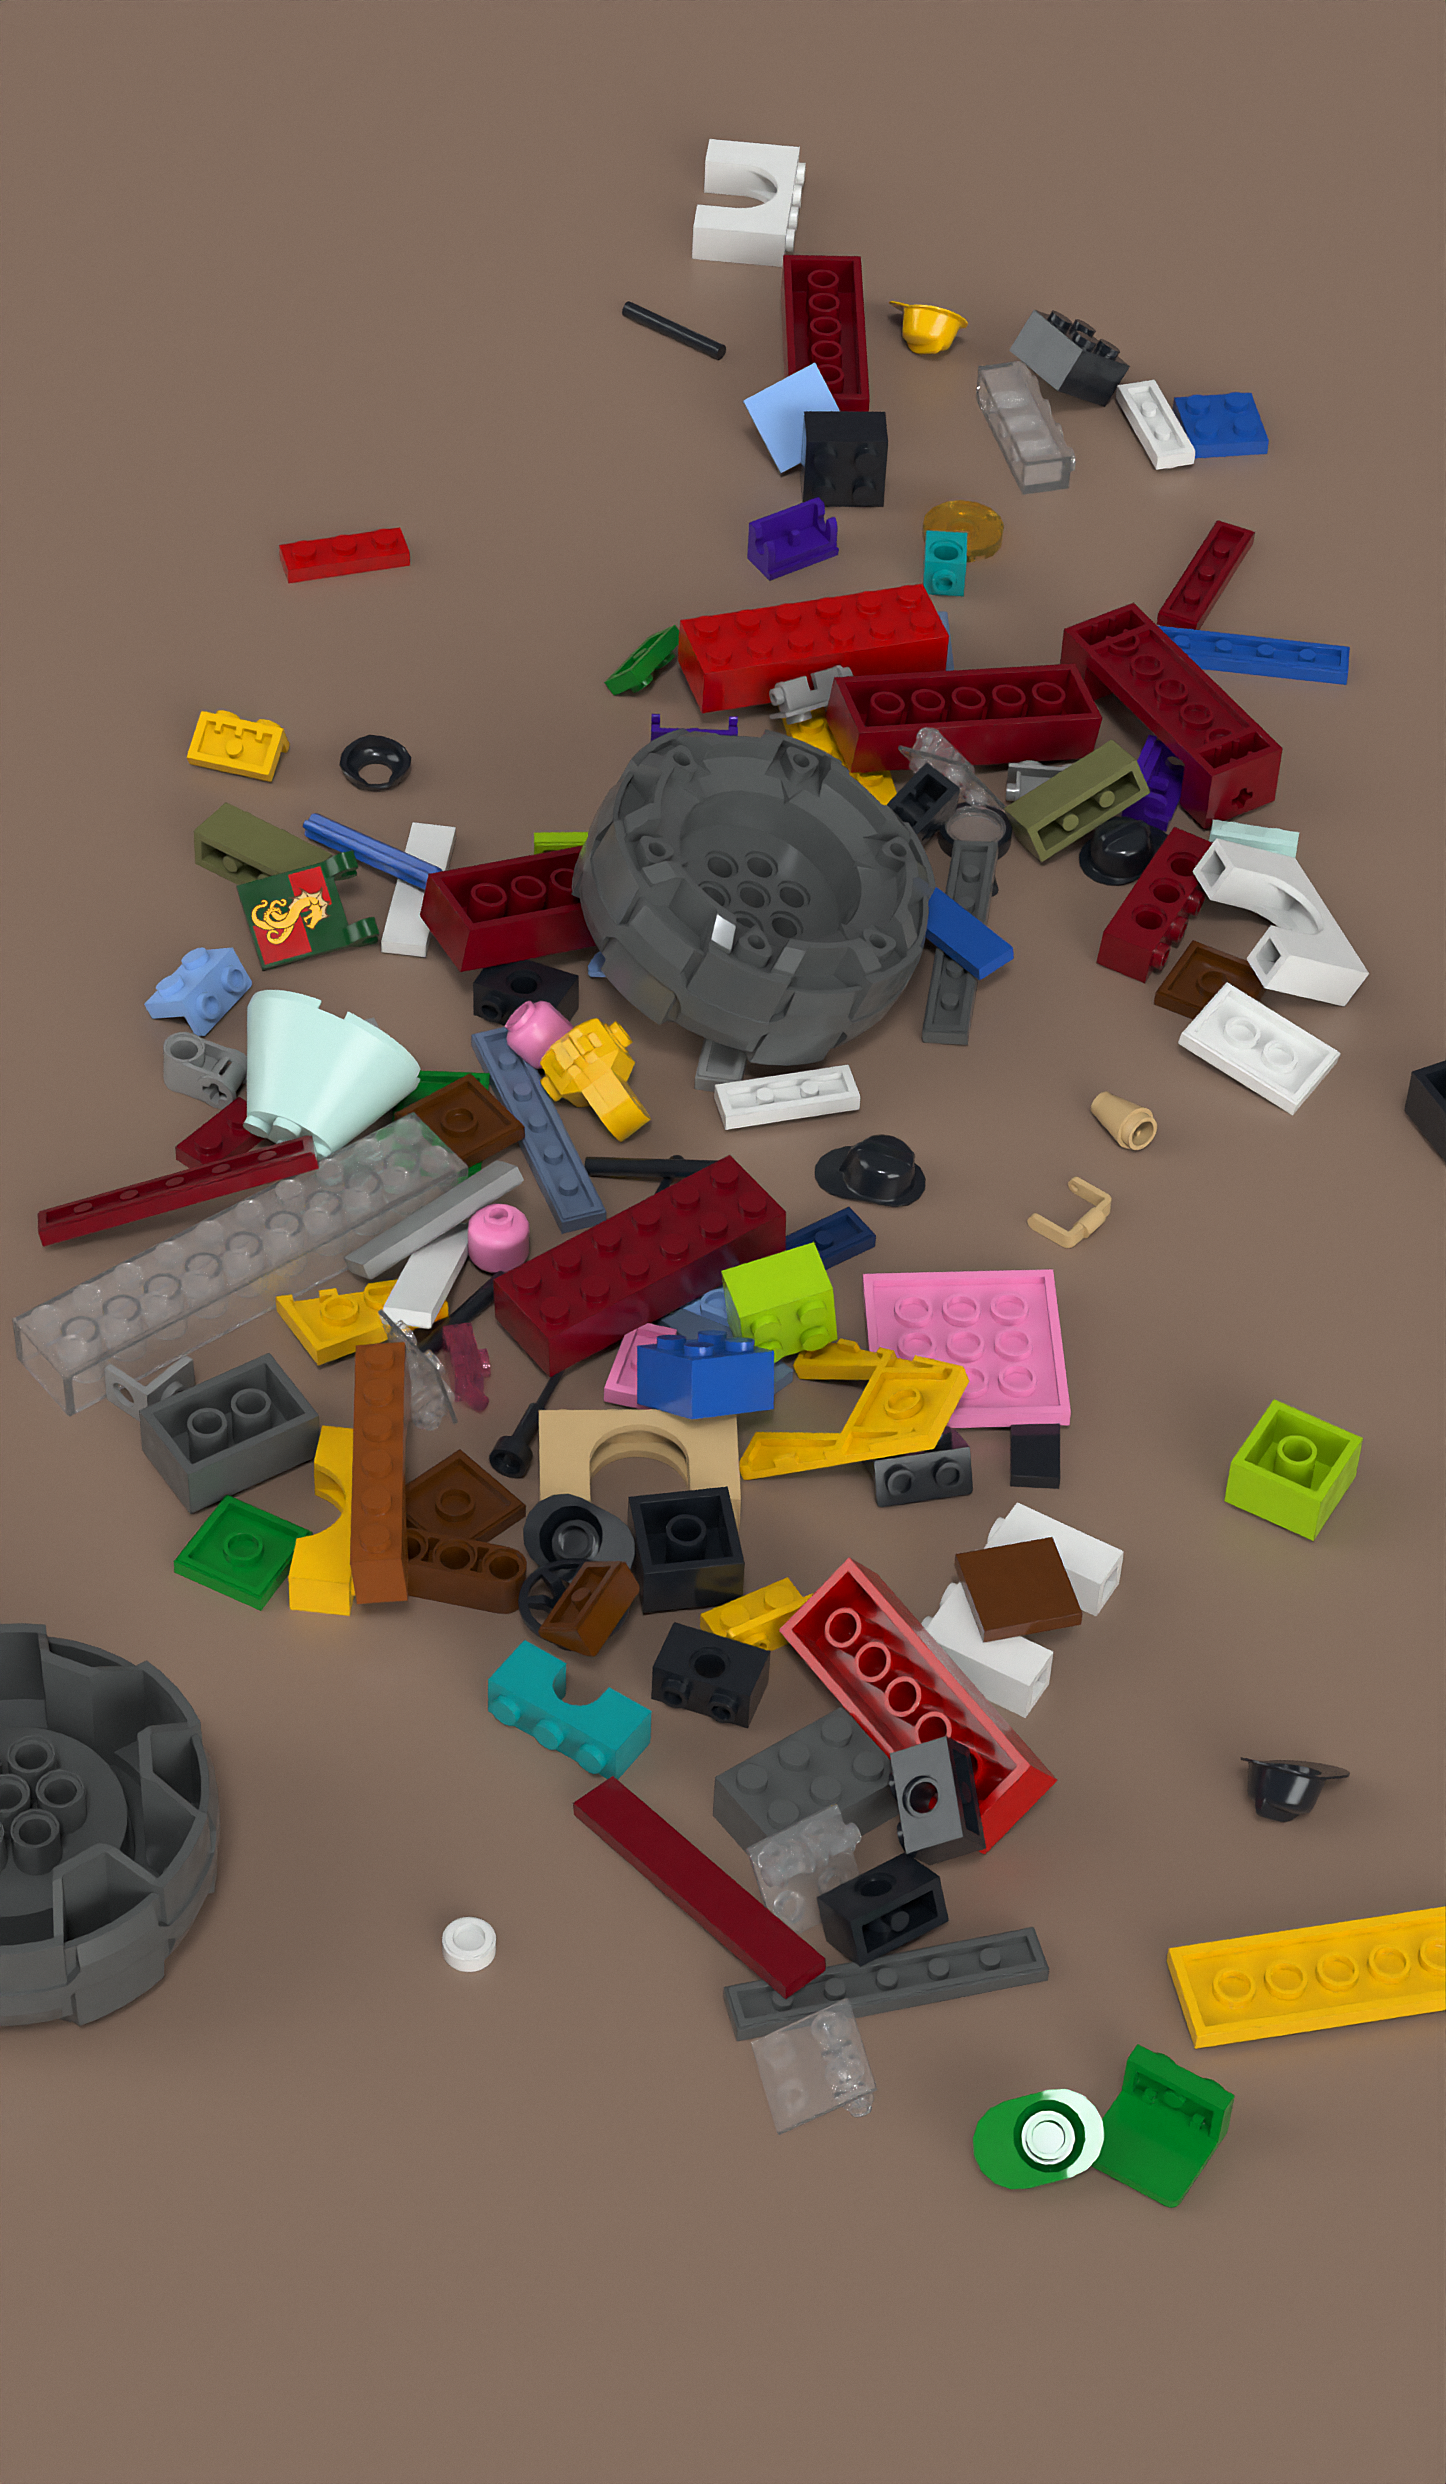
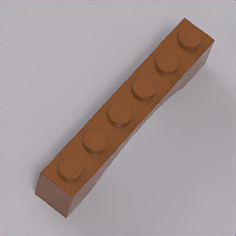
(378, 1473)

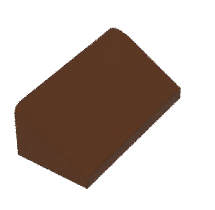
(591, 1607)

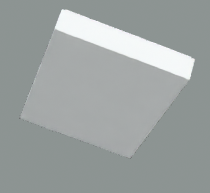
(1259, 1048)

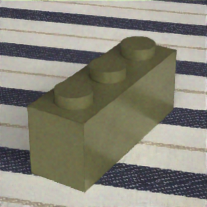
(1077, 800)
(249, 848)

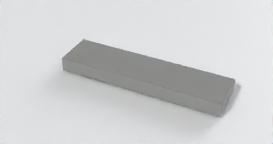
(433, 1219)

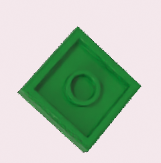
(241, 1552)

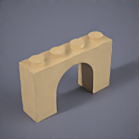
(582, 1442)

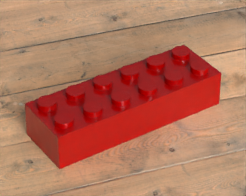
(744, 653)
(911, 1690)

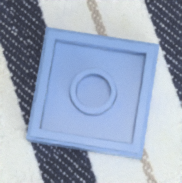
(780, 413)

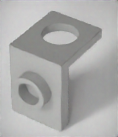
(172, 1381)

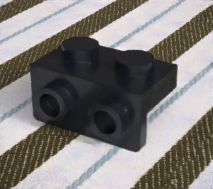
(923, 1474)

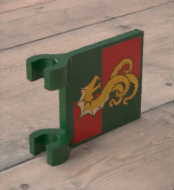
(302, 914)

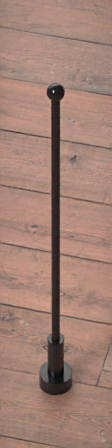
(512, 1453)

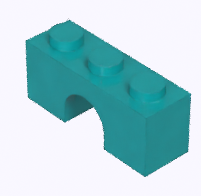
(599, 1735)

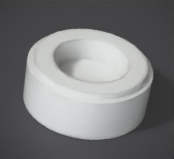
(469, 1944)

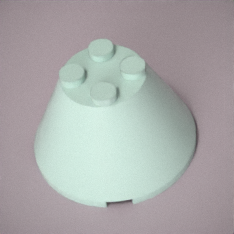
(319, 1072)

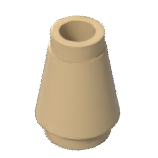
(1126, 1121)

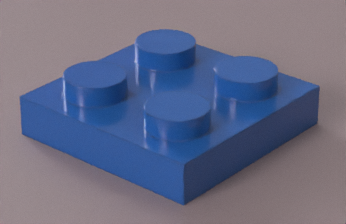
(1222, 424)

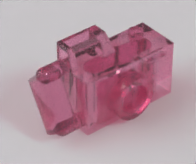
(466, 1365)

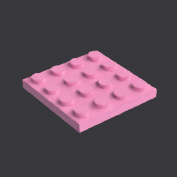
(989, 1323)

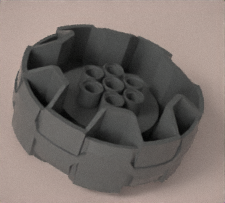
(753, 894)
(98, 1827)

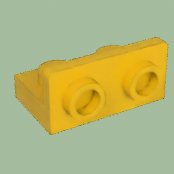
(237, 745)
(756, 1616)

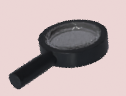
(976, 825)

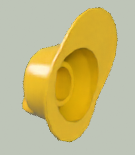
(929, 327)

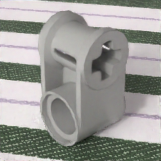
(202, 1070)

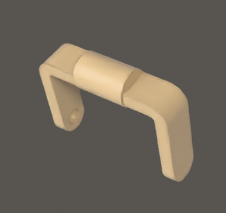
(1085, 1225)

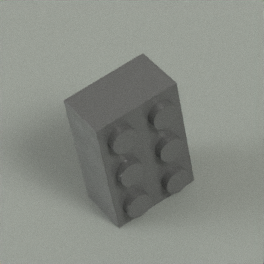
(229, 1432)
(803, 1775)

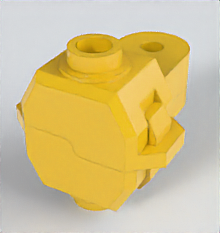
(593, 1070)

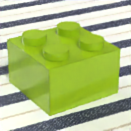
(782, 1302)
(1293, 1469)

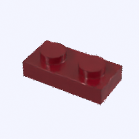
(218, 1137)

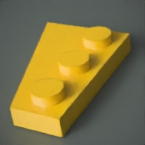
(337, 1323)

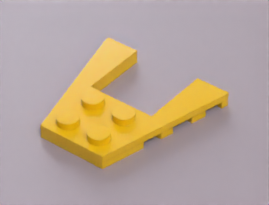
(895, 1415)

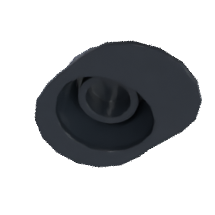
(1120, 850)
(872, 1171)
(575, 1528)
(1288, 1786)

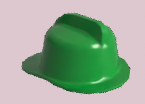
(1038, 2139)

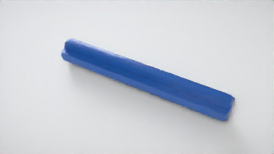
(369, 850)

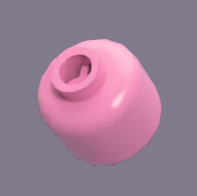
(534, 1030)
(498, 1238)

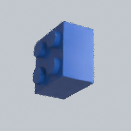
(705, 1375)

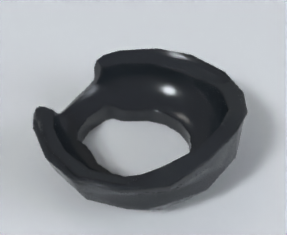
(374, 750)

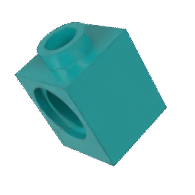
(945, 563)

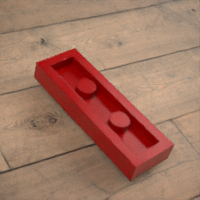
(344, 555)

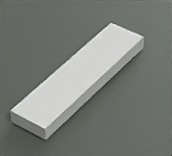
(404, 929)
(428, 1279)

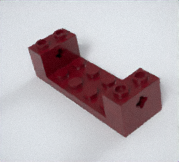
(1225, 753)

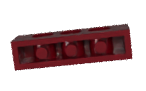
(1156, 909)

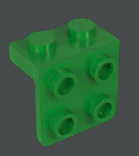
(1162, 2127)

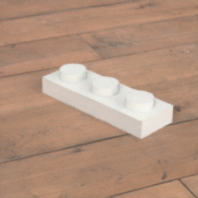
(1155, 424)
(787, 1097)

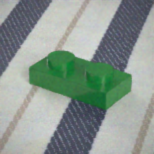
(650, 655)

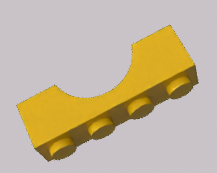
(320, 1565)

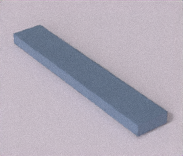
(546, 1140)

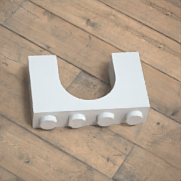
(755, 233)
(1306, 948)
(1015, 1669)

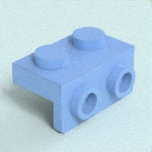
(201, 989)

